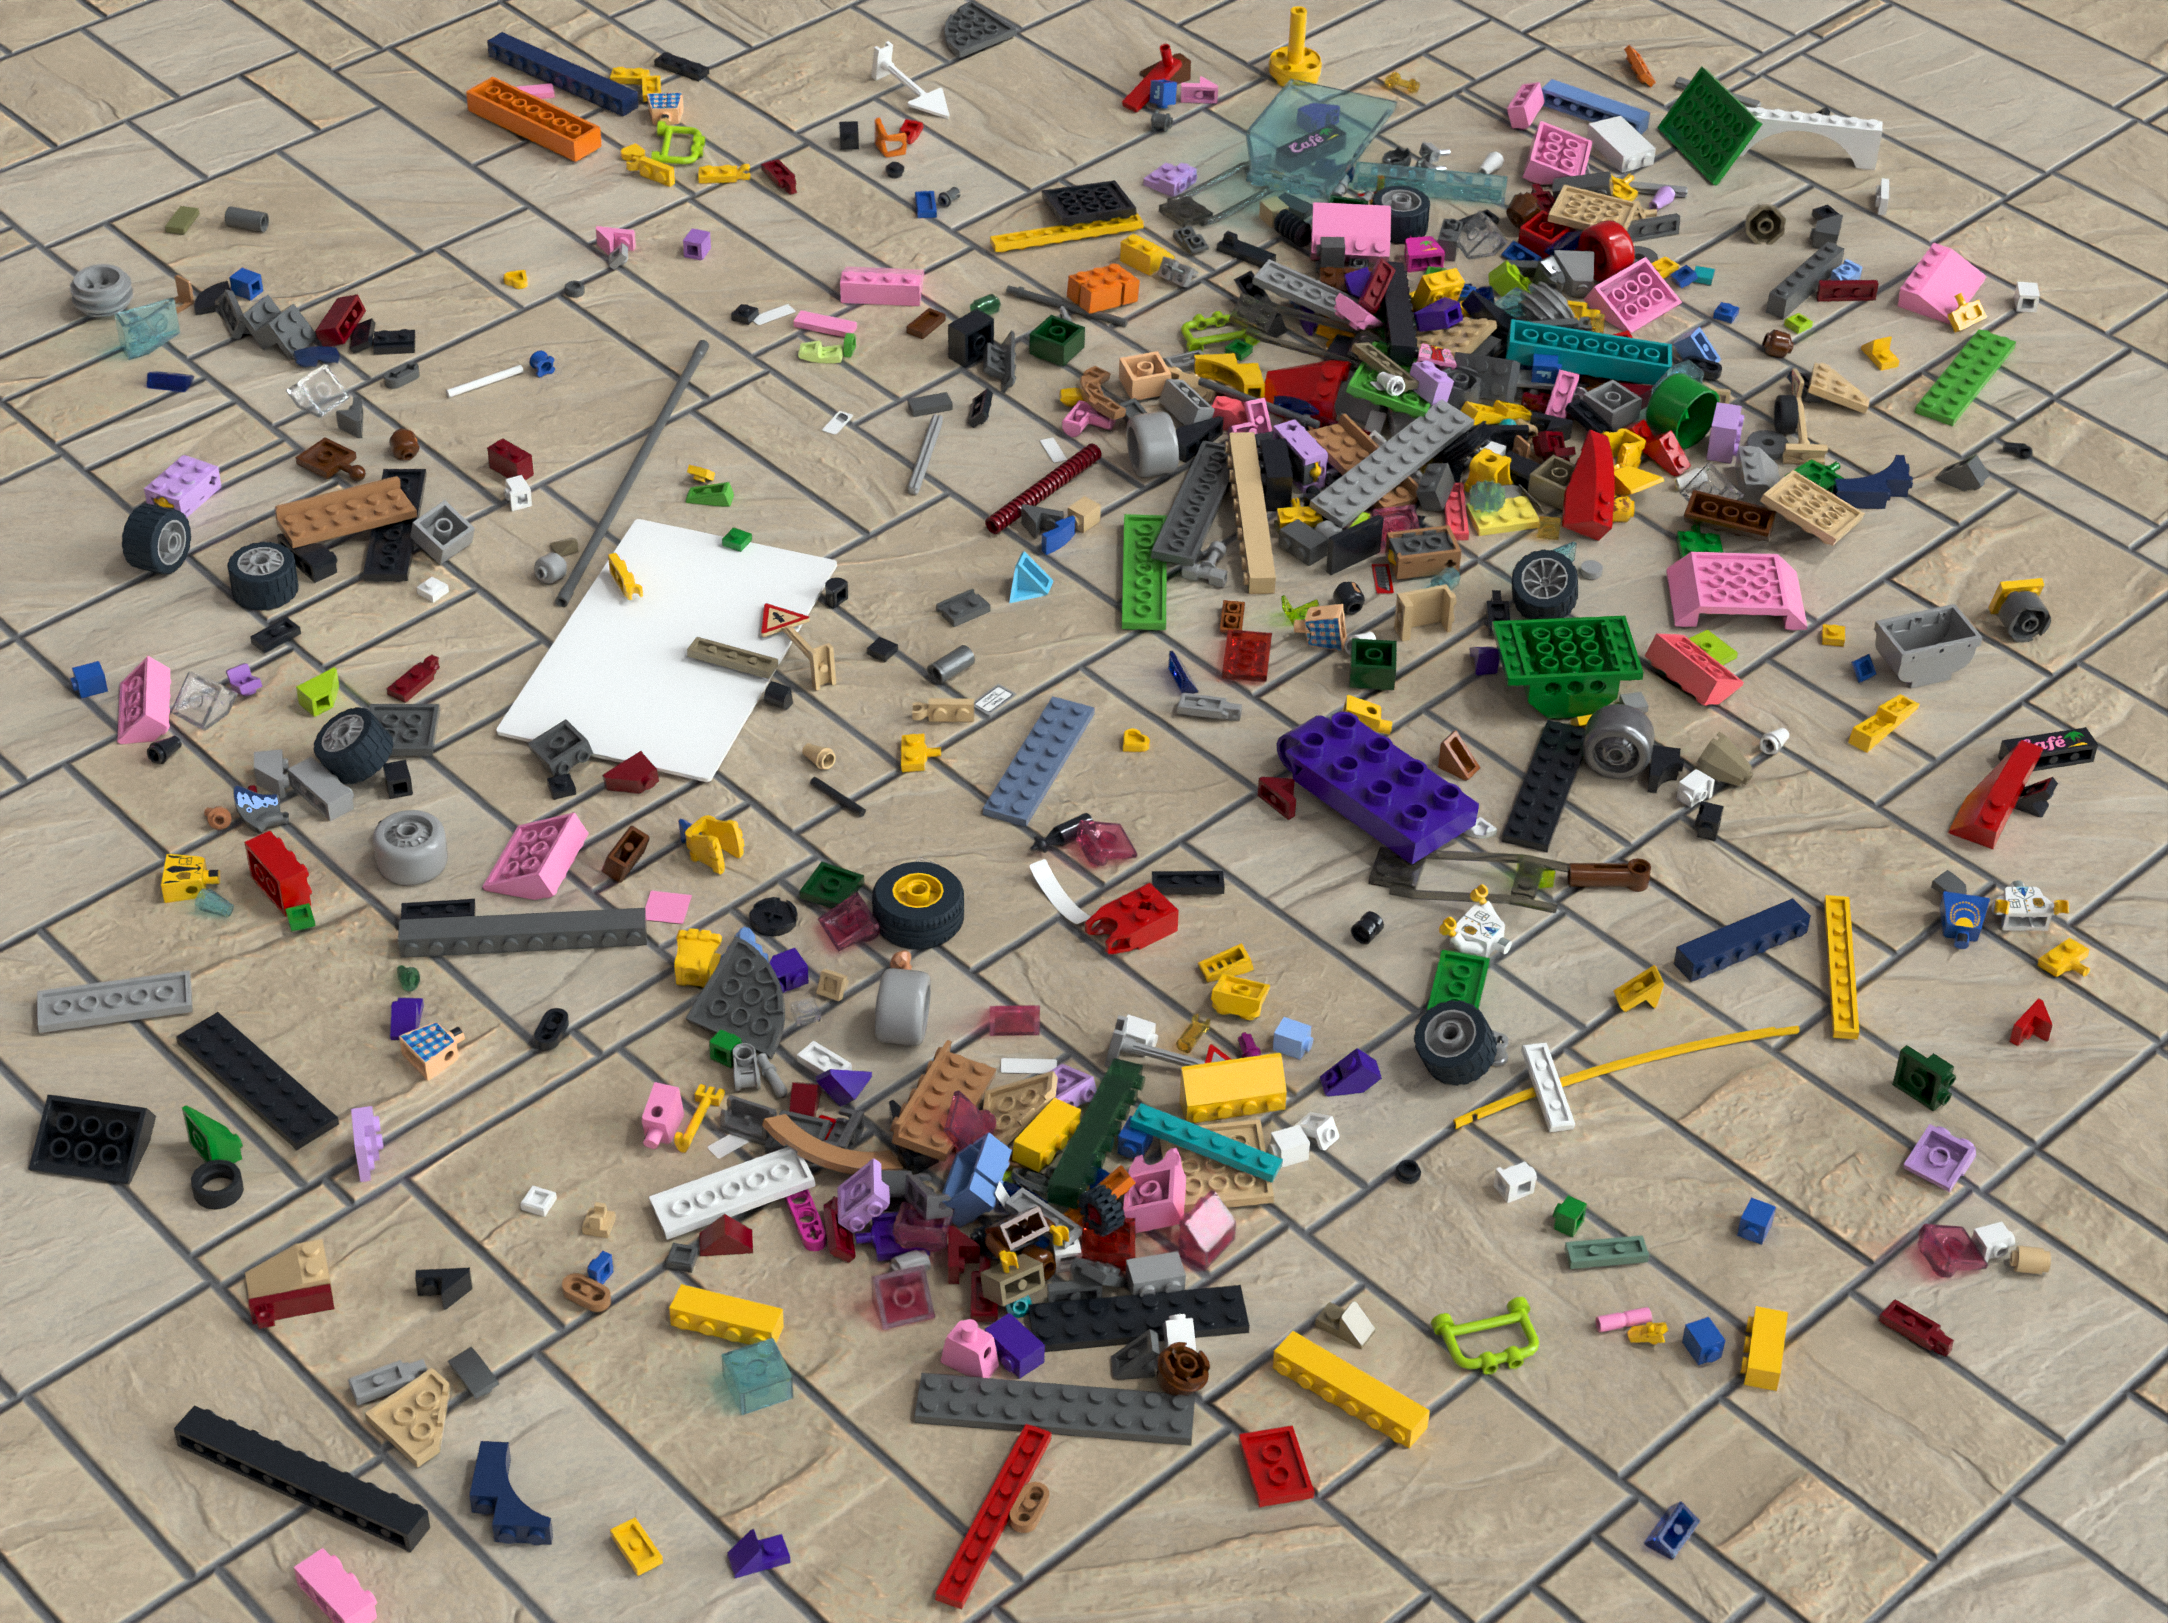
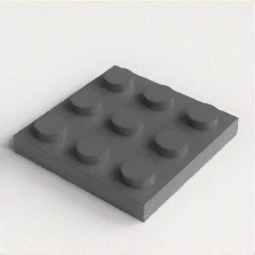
(410, 726)

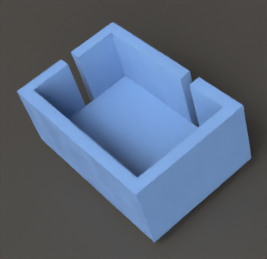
(976, 1178)

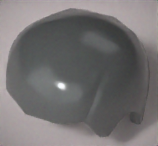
(1397, 157)

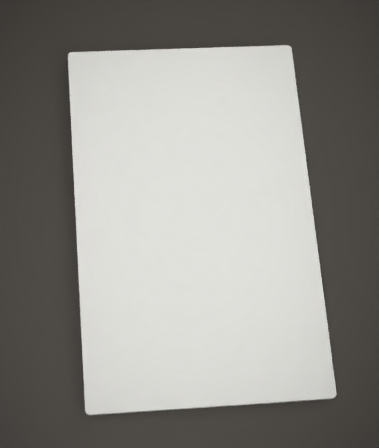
(625, 663)

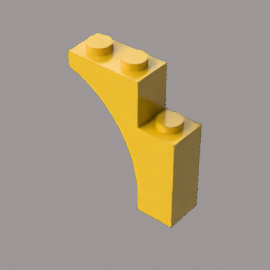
(1225, 369)

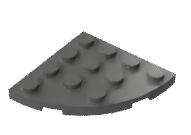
(975, 29)
(743, 999)

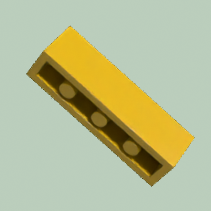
(725, 1316)

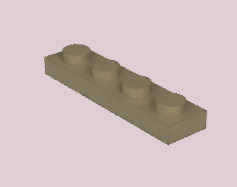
(1381, 363)
(732, 657)

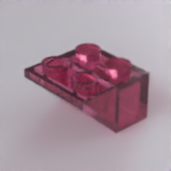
(1206, 1231)

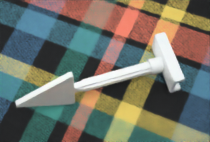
(931, 102)

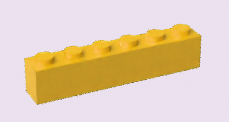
(1351, 1389)

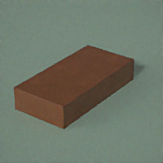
(925, 323)

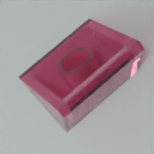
(1014, 1020)
(902, 1297)

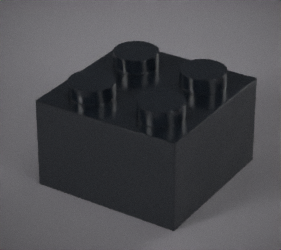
(969, 336)

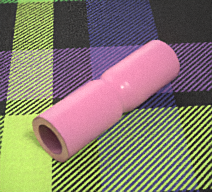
(1620, 1320)

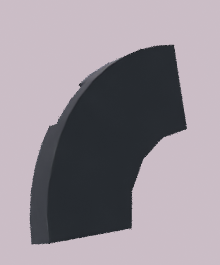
(209, 298)

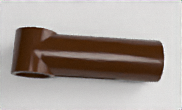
(1632, 875)

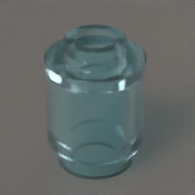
(1447, 576)

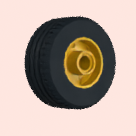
(918, 905)

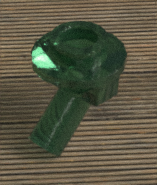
(408, 977)

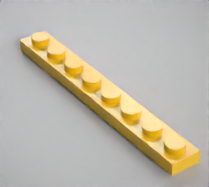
(1061, 233)
(1841, 967)

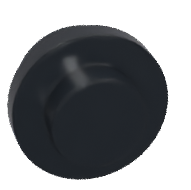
(894, 170)
(1408, 1172)

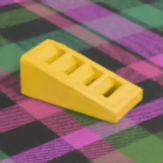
(1236, 955)

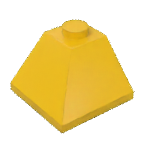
(1632, 480)

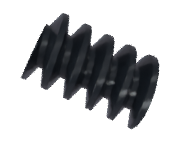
(1293, 228)

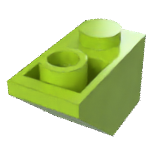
(1506, 278)
(319, 692)

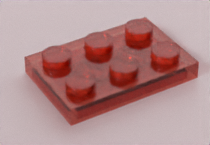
(1247, 655)

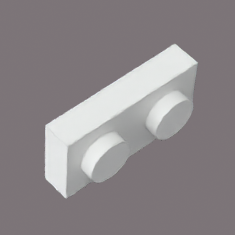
(1882, 196)
(821, 1059)

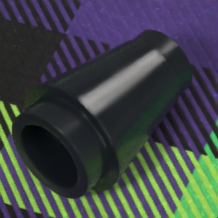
(163, 749)

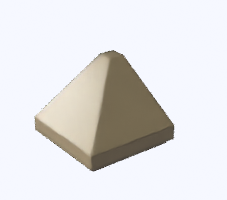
(565, 546)

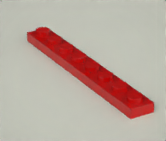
(992, 1517)

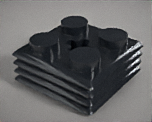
(1467, 444)

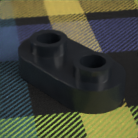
(1711, 369)
(551, 1029)

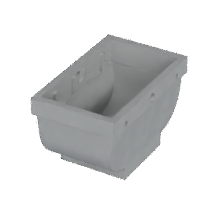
(1927, 644)

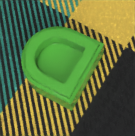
(849, 344)

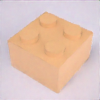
(1143, 375)

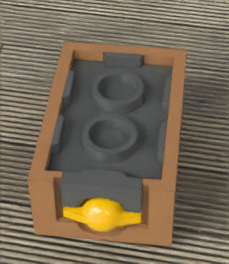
(1422, 551)

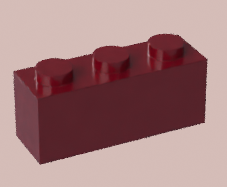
(340, 321)

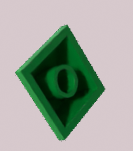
(210, 1137)

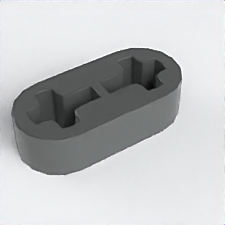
(401, 375)

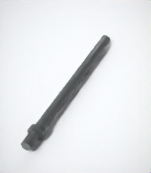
(1021, 292)
(1305, 419)

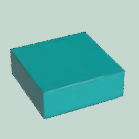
(1704, 274)

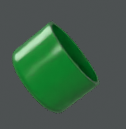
(1683, 407)

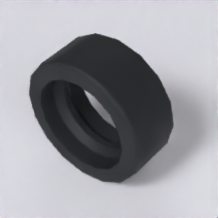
(1786, 414)
(213, 1170)

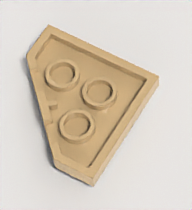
(1833, 387)
(1019, 1103)
(414, 1417)

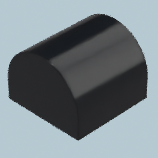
(836, 591)
(778, 695)

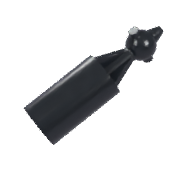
(1060, 834)

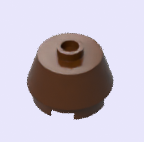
(1522, 209)
(1182, 1370)

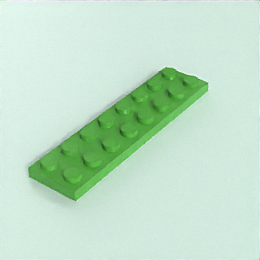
(1965, 377)
(1143, 576)

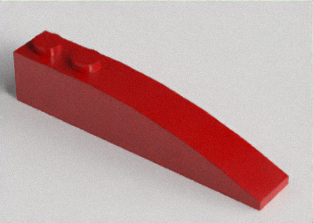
(1591, 489)
(1994, 798)

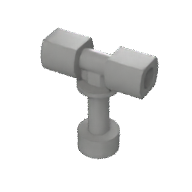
(1207, 568)

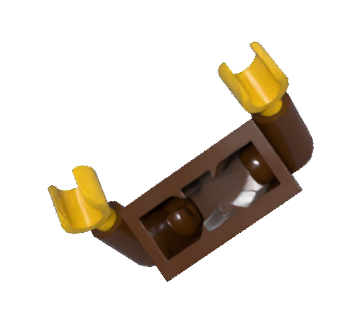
(1018, 1230)

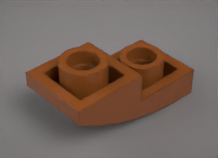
(1232, 615)

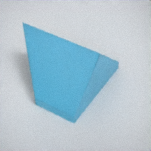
(1029, 580)

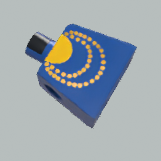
(1962, 917)

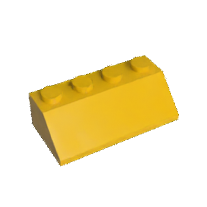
(1232, 1088)

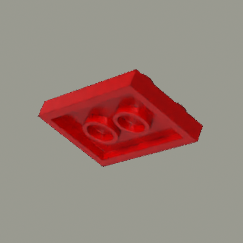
(1276, 1466)

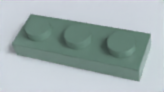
(1606, 1252)

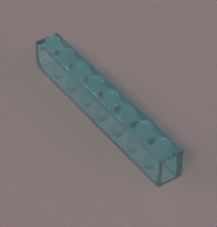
(1433, 182)

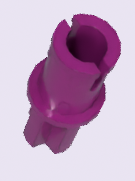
(1248, 1046)

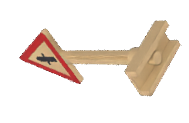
(1803, 450)
(821, 658)

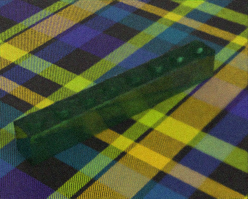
(1096, 1133)

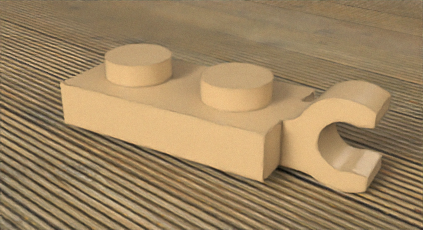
(945, 710)

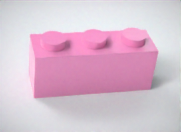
(1525, 105)
(334, 1589)

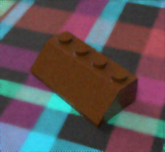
(1730, 515)

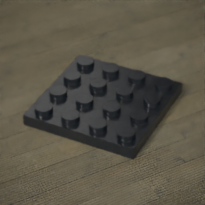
(1089, 203)

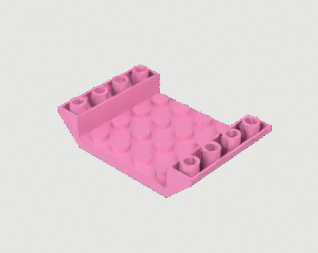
(1734, 586)

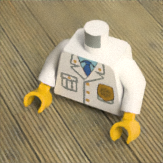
(2026, 908)
(1478, 930)

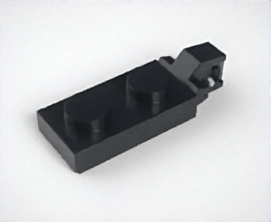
(1496, 610)

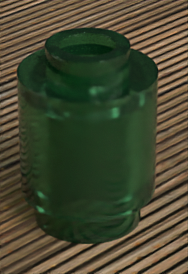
(988, 304)

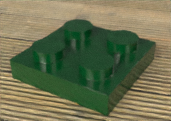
(831, 885)

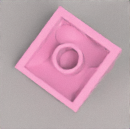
(1355, 313)

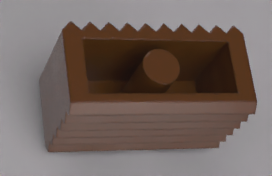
(625, 854)

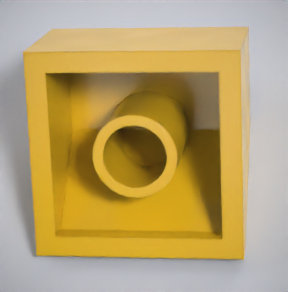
(1142, 254)

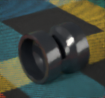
(1368, 926)

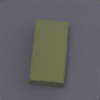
(182, 220)

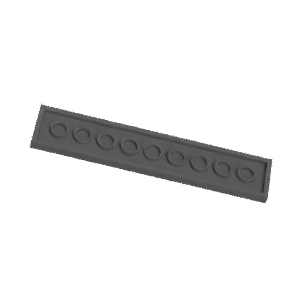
(1194, 507)
(1055, 1408)

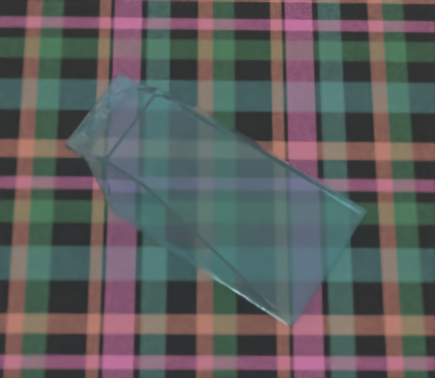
(1312, 137)

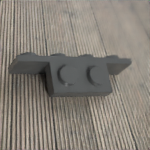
(1001, 361)

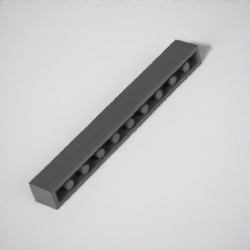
(522, 932)

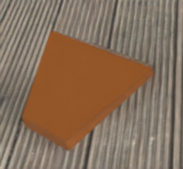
(1457, 758)

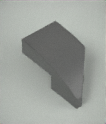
(1949, 883)

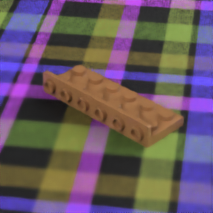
(1350, 445)
(344, 512)
(925, 1115)

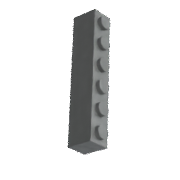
(1804, 280)

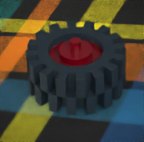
(1101, 1210)

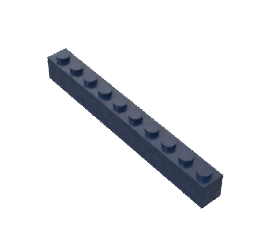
(563, 74)

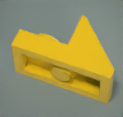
(1880, 354)
(1642, 987)

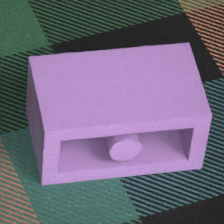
(1433, 383)

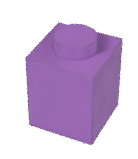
(697, 244)

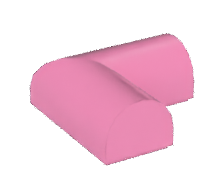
(1081, 416)
(1257, 418)

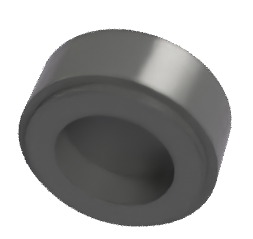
(574, 289)

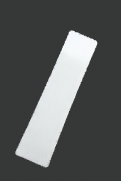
(1056, 894)

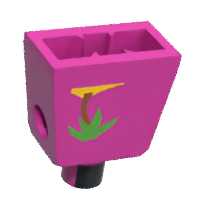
(1422, 252)

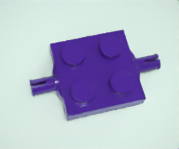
(883, 1238)

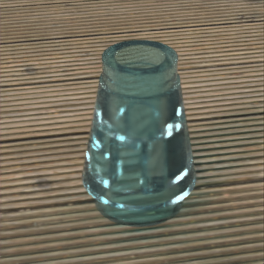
(213, 903)

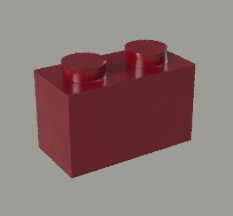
(510, 460)

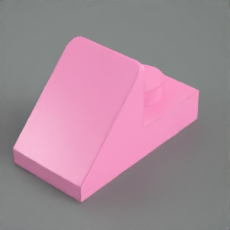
(1199, 92)
(611, 238)

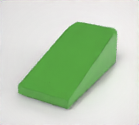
(714, 495)

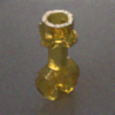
(1395, 79)

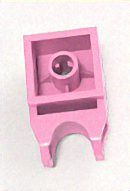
(1158, 1194)

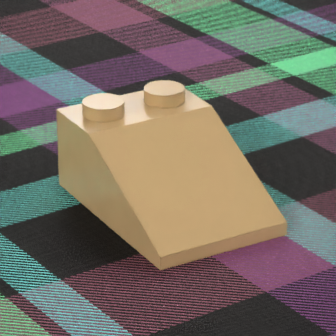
(292, 1269)

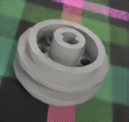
(101, 290)
(1544, 303)

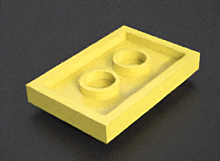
(1514, 516)

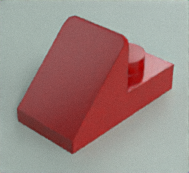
(2033, 1021)

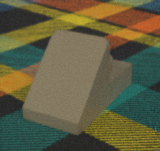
(1346, 1324)

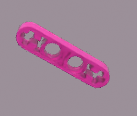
(807, 1209)

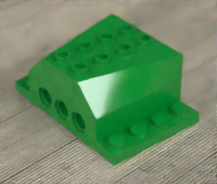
(1568, 662)

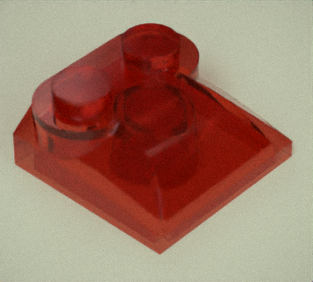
(1112, 1248)

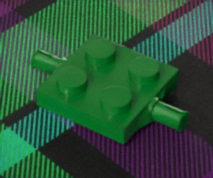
(1820, 474)
(1697, 542)

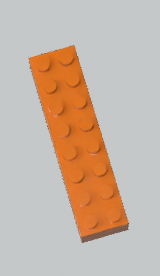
(534, 119)

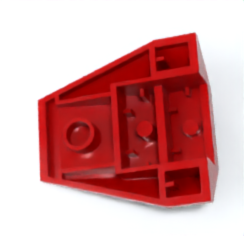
(1312, 382)

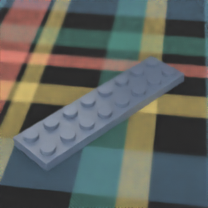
(1038, 761)

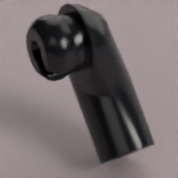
(2020, 449)

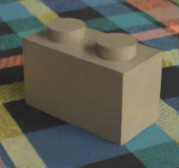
(1009, 1287)

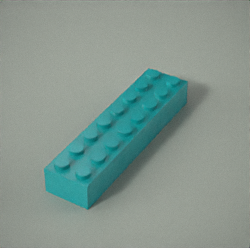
(1590, 352)

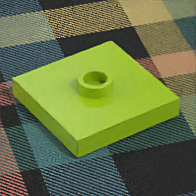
(1714, 647)

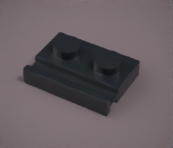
(394, 342)
(1506, 434)

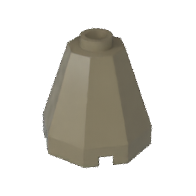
(1765, 224)
(1724, 762)

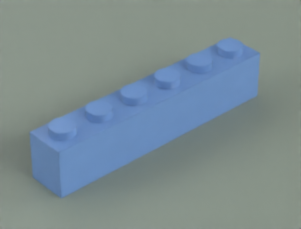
(1591, 106)

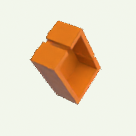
(1102, 288)

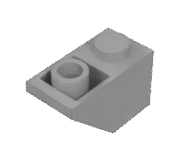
(271, 770)

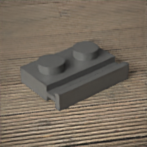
(963, 607)
(1102, 1273)

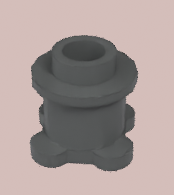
(1161, 121)

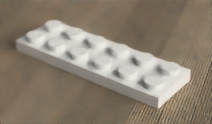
(731, 1191)

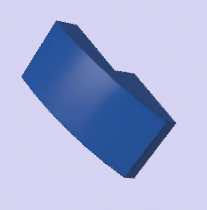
(1059, 536)

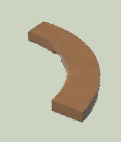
(1092, 393)
(822, 1153)

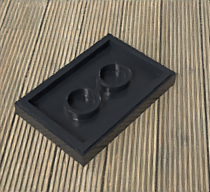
(1354, 544)

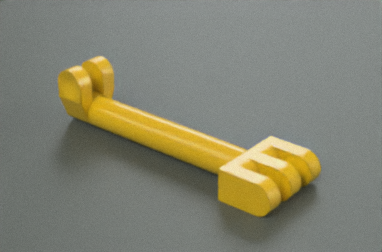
(706, 1099)

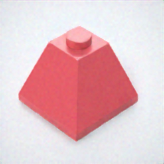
(1231, 410)

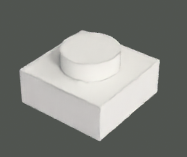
(432, 589)

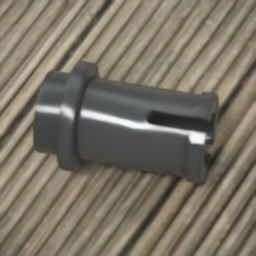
(946, 198)

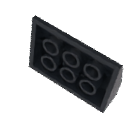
(91, 1139)

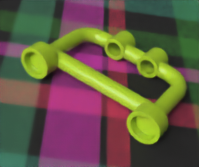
(666, 131)
(1216, 319)
(1518, 1313)

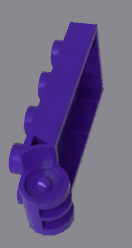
(1376, 785)

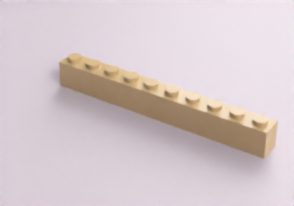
(1250, 514)

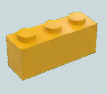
(1046, 1135)
(1764, 1348)

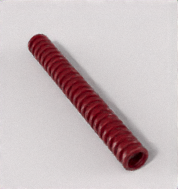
(1044, 488)

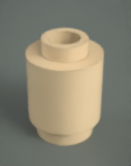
(2030, 1259)

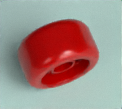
(1611, 248)

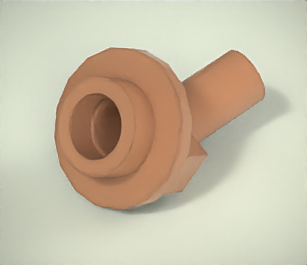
(218, 817)
(901, 960)

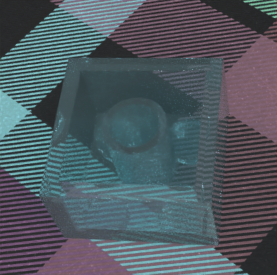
(757, 1376)

